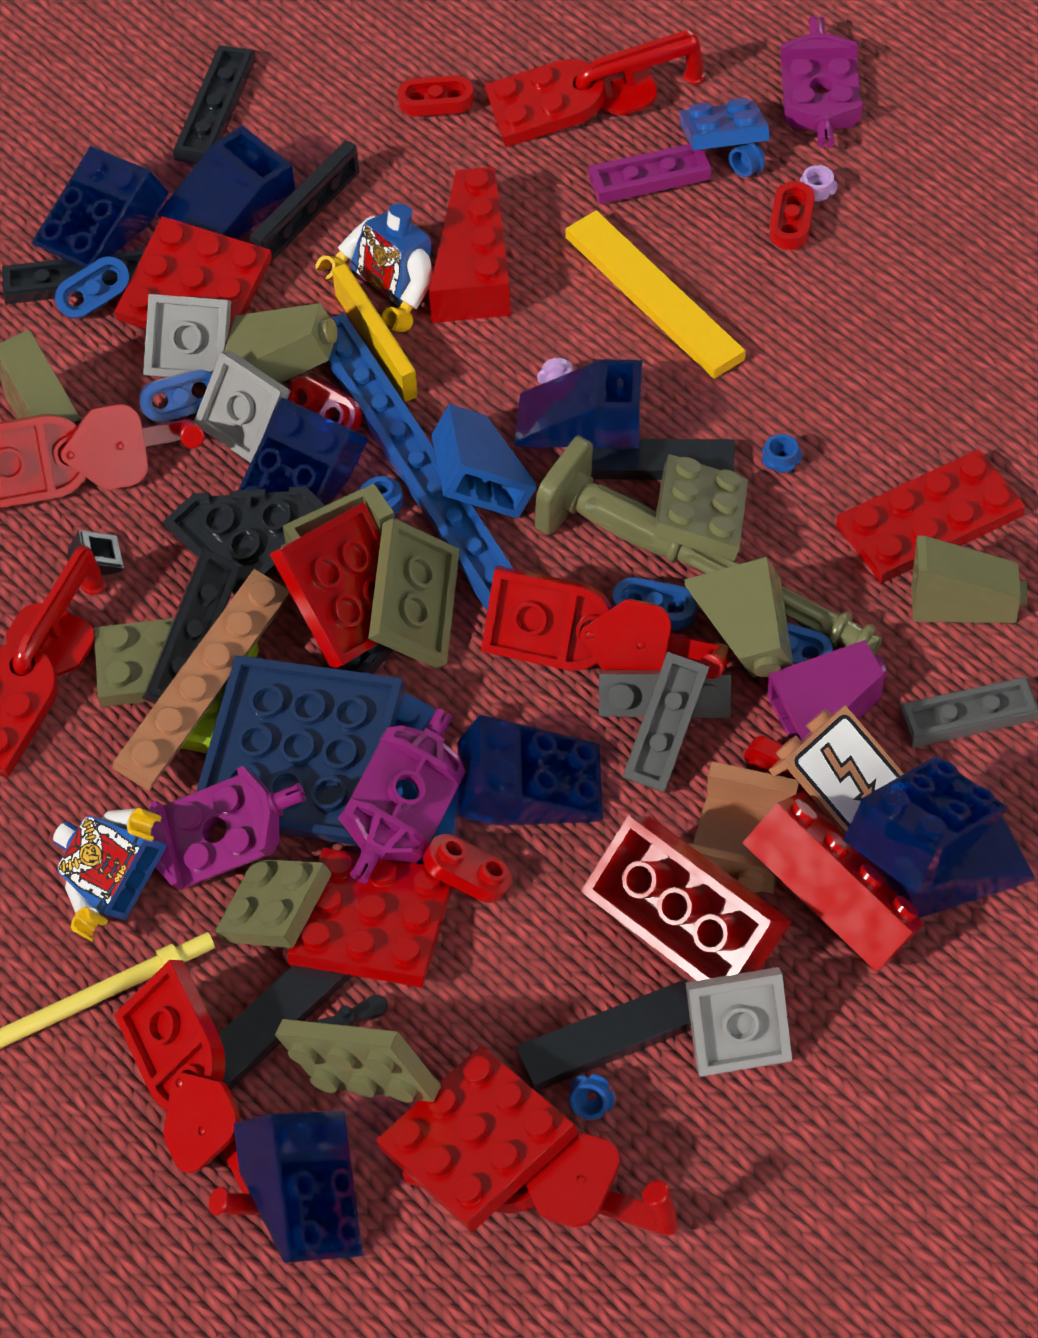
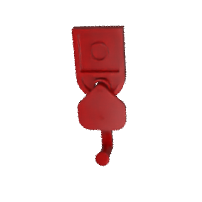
(575, 90)
(103, 448)
(544, 617)
(38, 649)
(185, 1074)
(577, 1188)

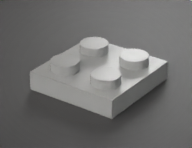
(184, 334)
(239, 404)
(739, 1021)

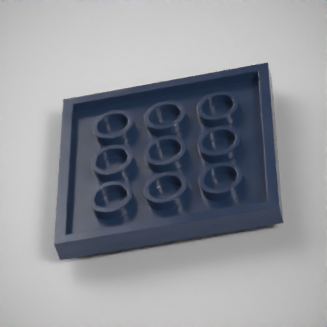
(303, 729)

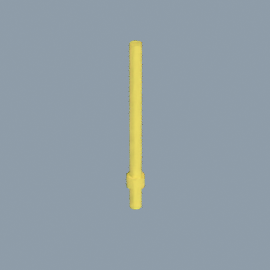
(104, 989)

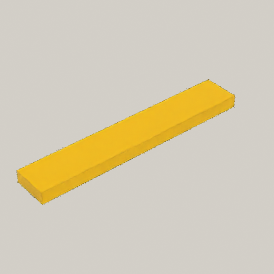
(655, 294)

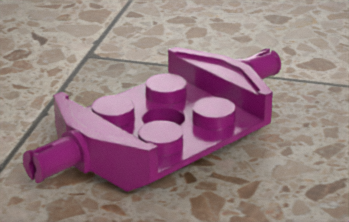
(825, 63)
(250, 819)
(384, 821)

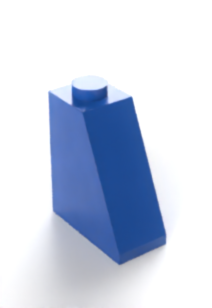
(479, 464)

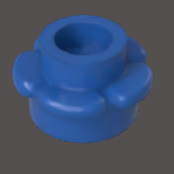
(747, 159)
(779, 446)
(590, 1108)

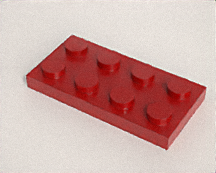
(946, 504)

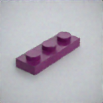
(648, 173)

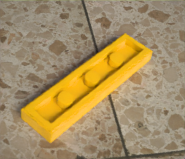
(375, 333)

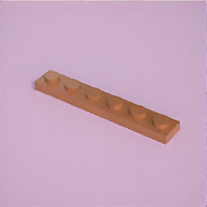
(200, 680)

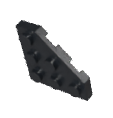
(241, 525)

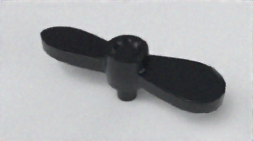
(366, 1010)

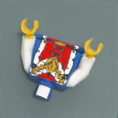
(390, 257)
(107, 864)

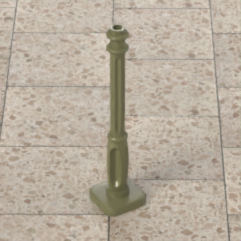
(571, 490)

